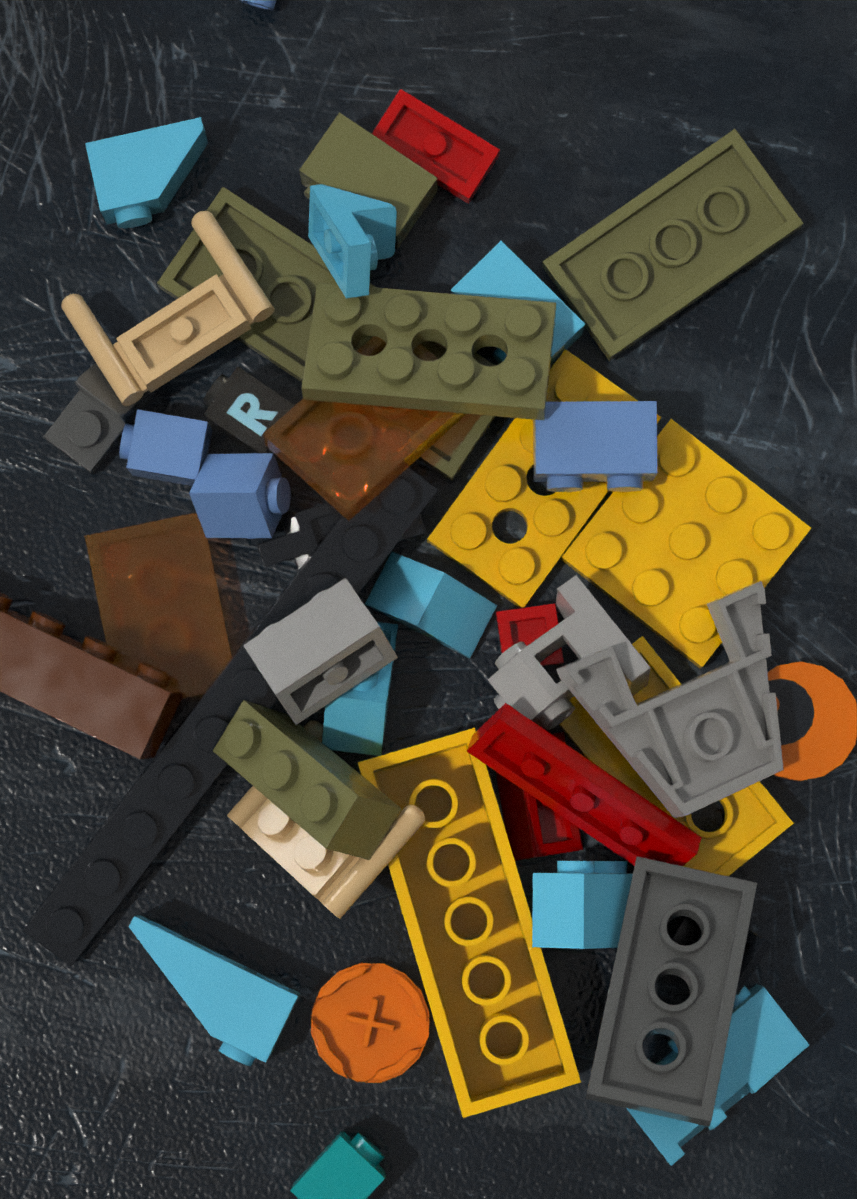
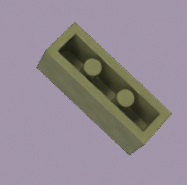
(307, 780)

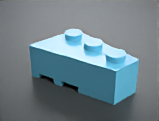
(756, 1049)

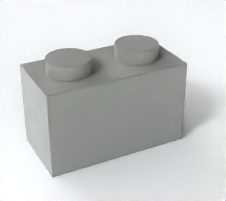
(320, 651)

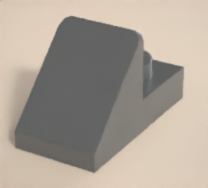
(93, 420)

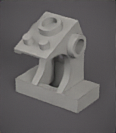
(586, 630)

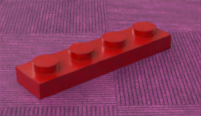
(580, 790)

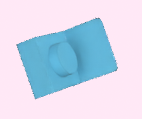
(350, 235)

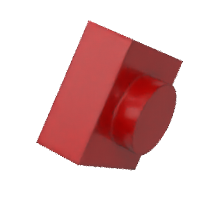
(527, 626)

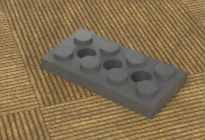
(634, 1011)

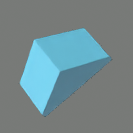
(431, 604)

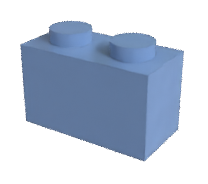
(596, 444)

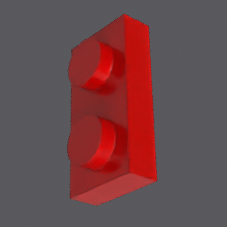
(437, 145)

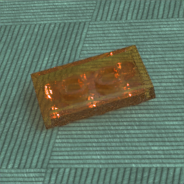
(355, 448)
(162, 599)

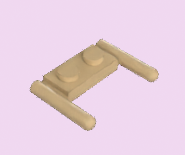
(180, 331)
(327, 874)

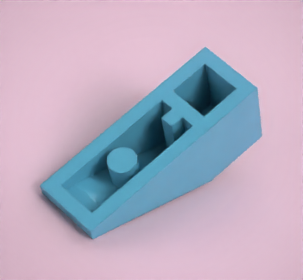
(225, 996)

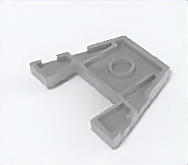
(704, 733)

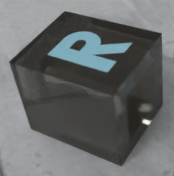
(244, 409)

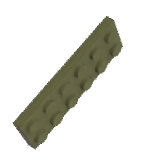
(289, 275)

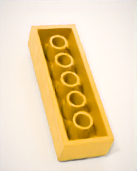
(473, 929)

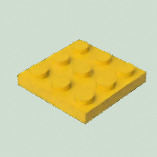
(685, 543)

